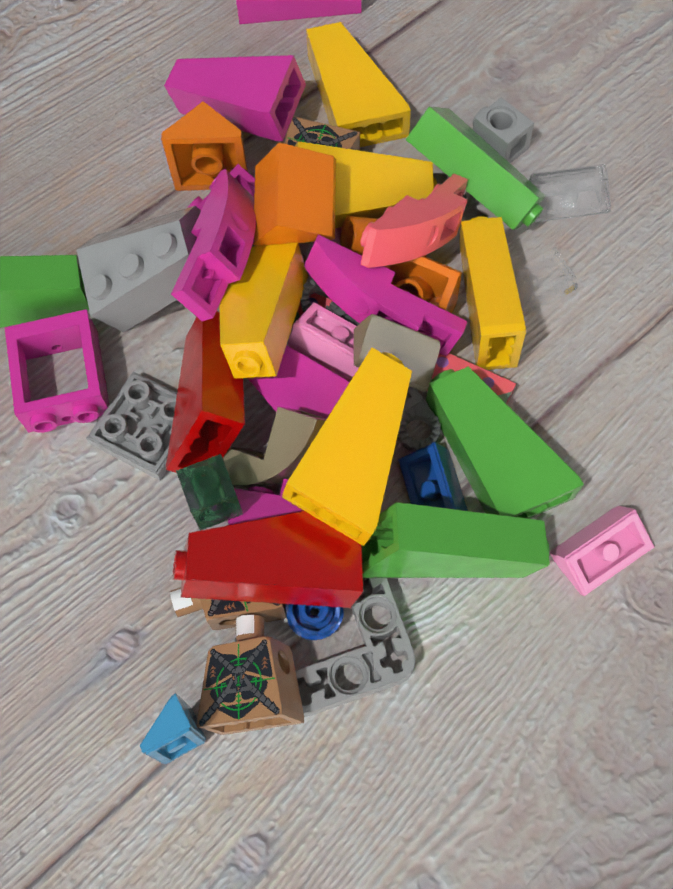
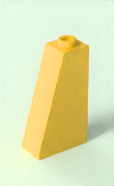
(354, 87)
(374, 181)
(491, 294)
(262, 310)
(351, 456)

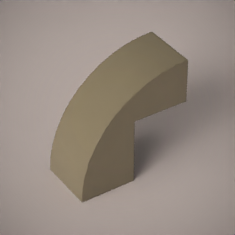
(288, 442)

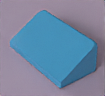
(173, 732)

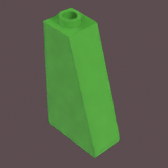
(491, 178)
(39, 288)
(497, 450)
(453, 544)

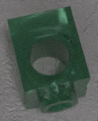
(209, 492)

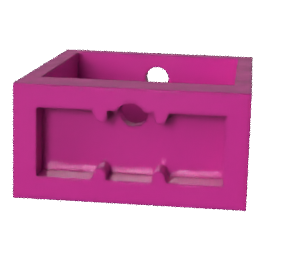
(47, 338)

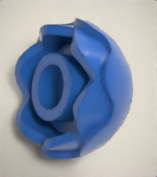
(311, 626)

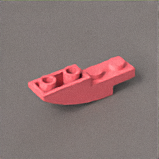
(415, 226)

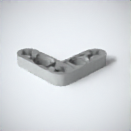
(365, 658)

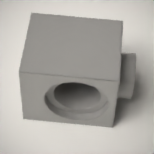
(504, 129)

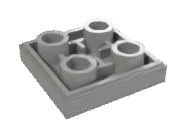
(138, 425)

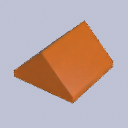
(202, 147)
(294, 196)
(428, 281)

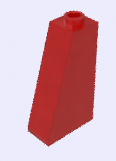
(207, 400)
(272, 561)

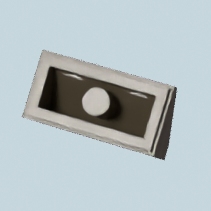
(413, 348)

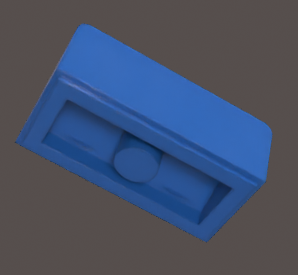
(432, 478)

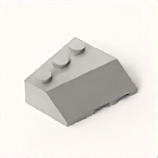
(135, 267)

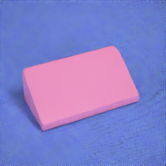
(325, 340)
(602, 549)

